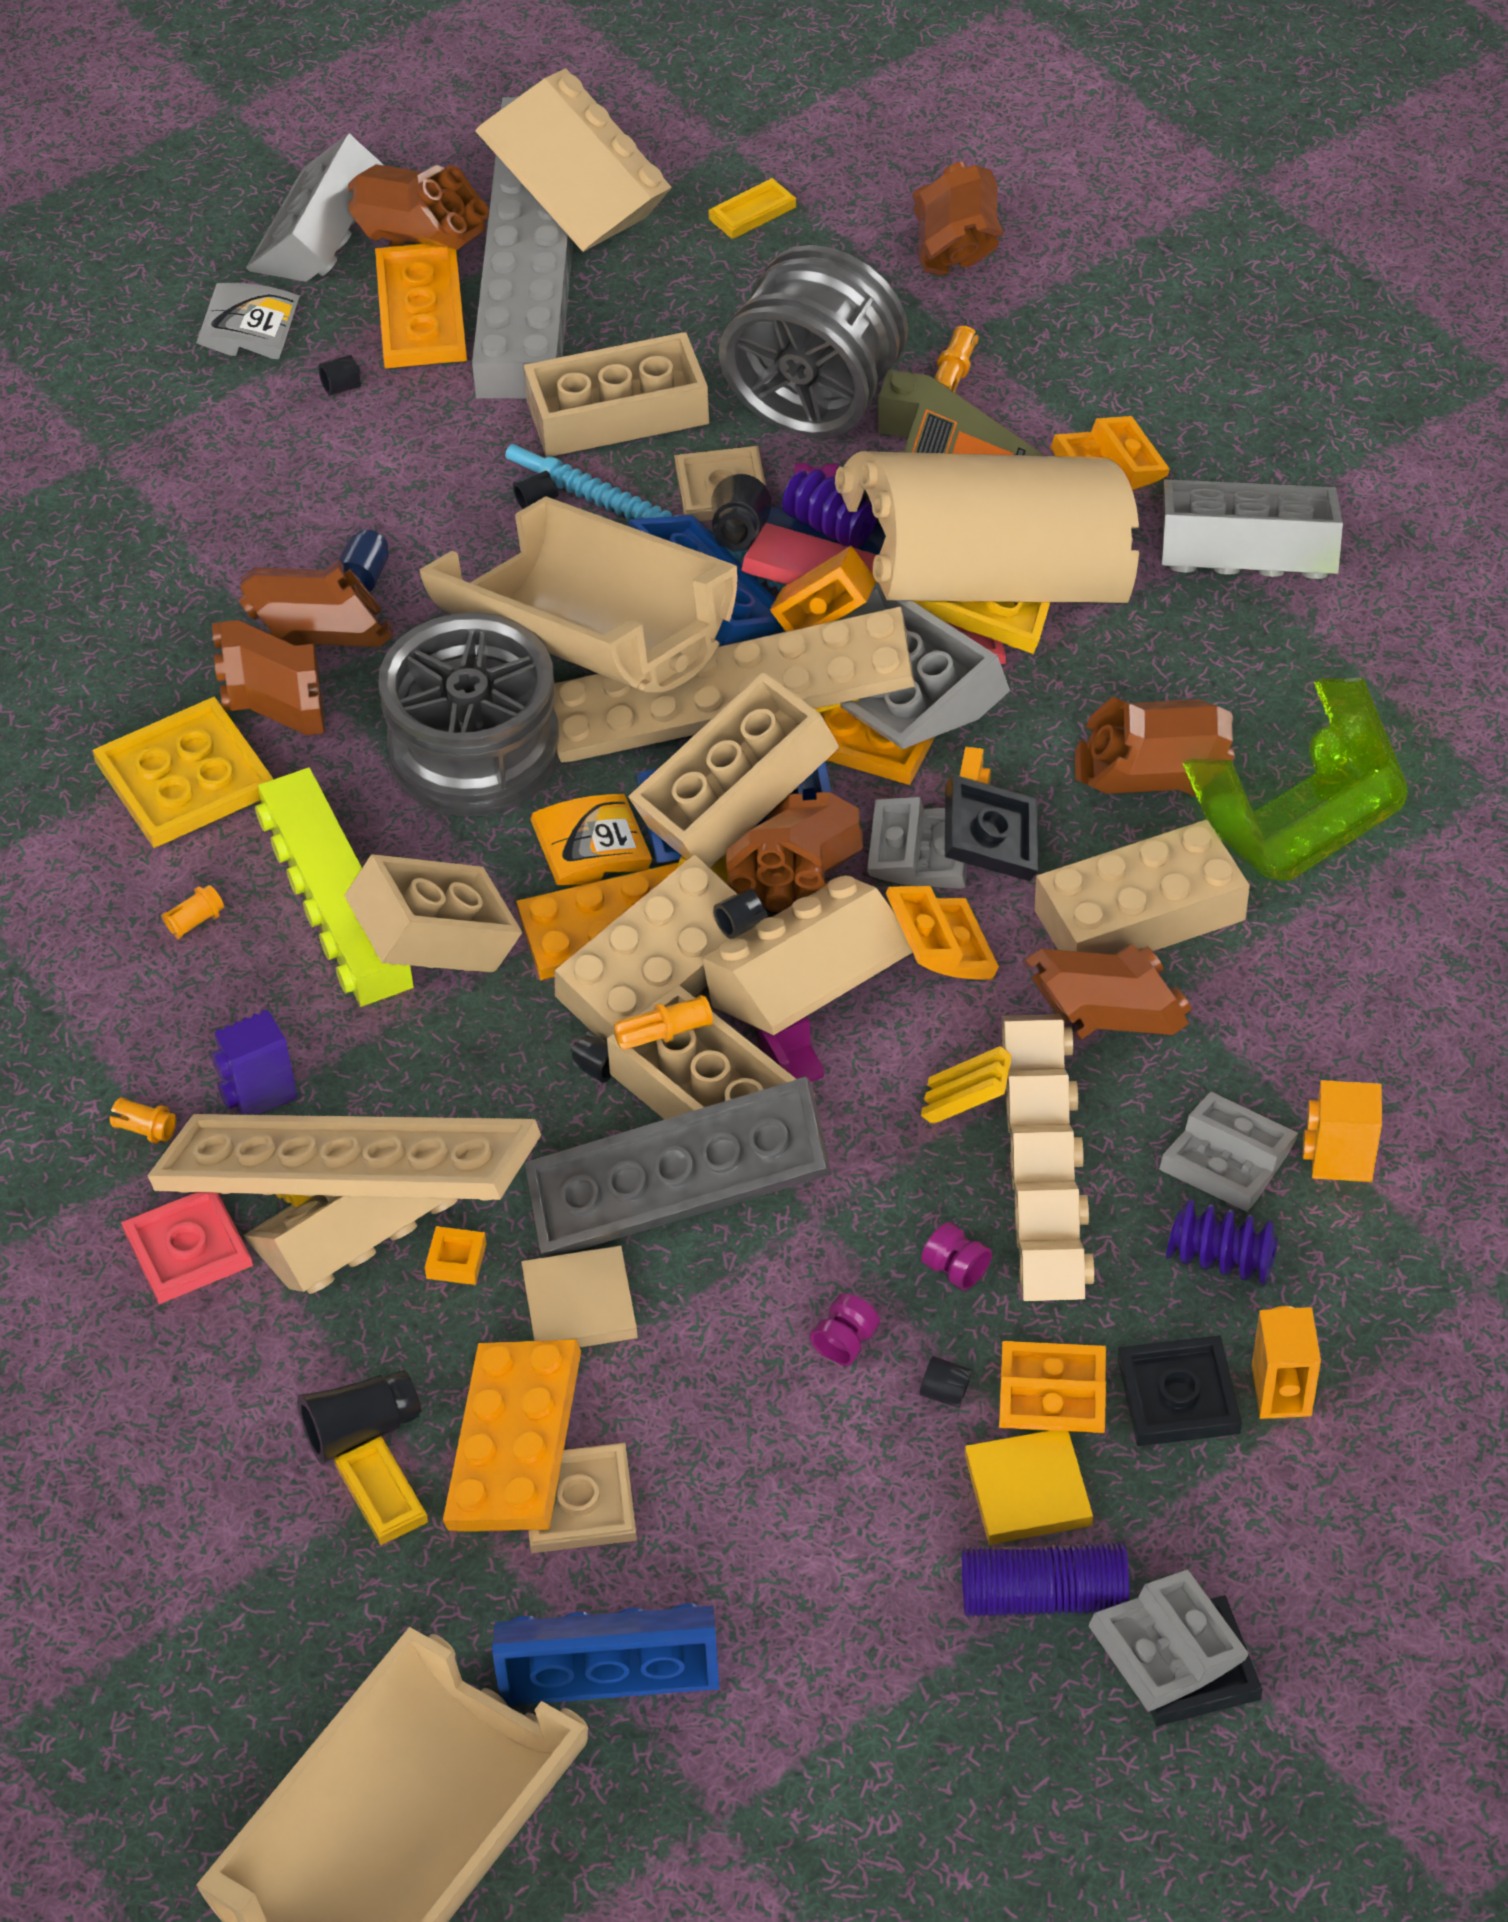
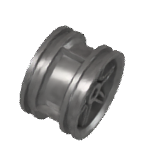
(813, 341)
(470, 713)

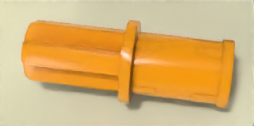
(663, 1022)

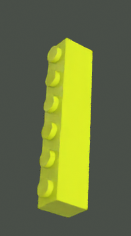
(323, 871)

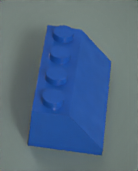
(752, 605)
(606, 1654)

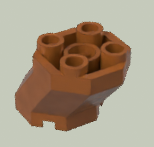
(417, 206)
(957, 218)
(314, 606)
(268, 676)
(1147, 742)
(795, 849)
(1109, 991)

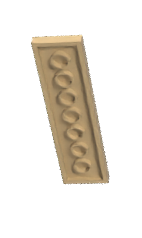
(815, 663)
(346, 1156)

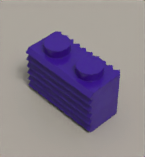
(254, 1065)

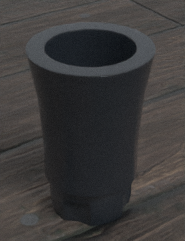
(739, 510)
(357, 1412)

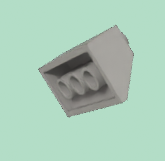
(313, 215)

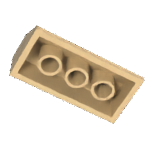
(805, 955)
(333, 1231)

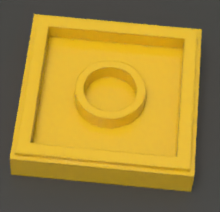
(1028, 1486)

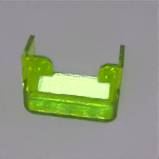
(1349, 794)

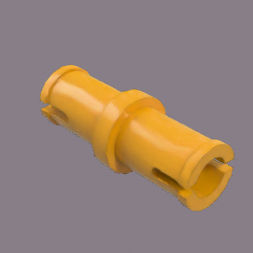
(955, 361)

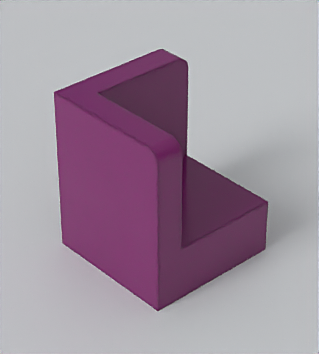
(793, 1050)

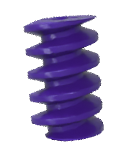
(817, 503)
(1223, 1241)

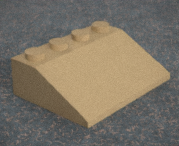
(575, 160)

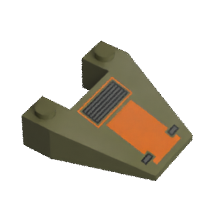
(940, 420)

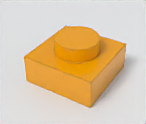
(972, 766)
(455, 1255)

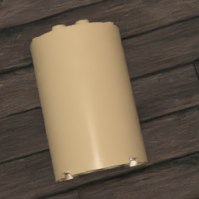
(997, 526)
(600, 595)
(396, 1800)

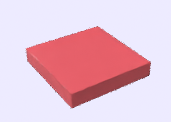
(186, 1244)

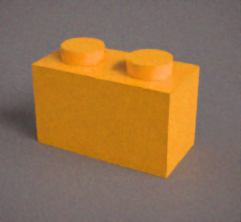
(824, 592)
(1344, 1130)
(1285, 1362)

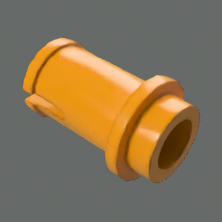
(193, 911)
(152, 1122)

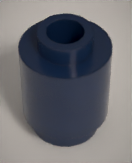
(365, 556)

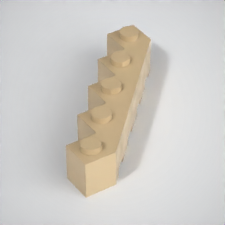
(1044, 1159)

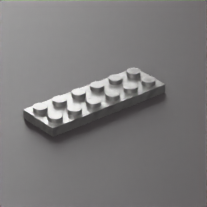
(677, 1168)

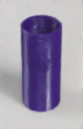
(1024, 1579)

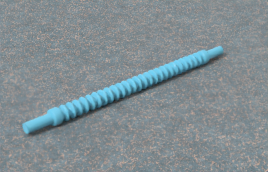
(601, 493)

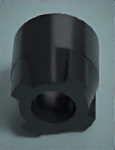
(339, 375)
(534, 488)
(739, 913)
(591, 1056)
(945, 1382)

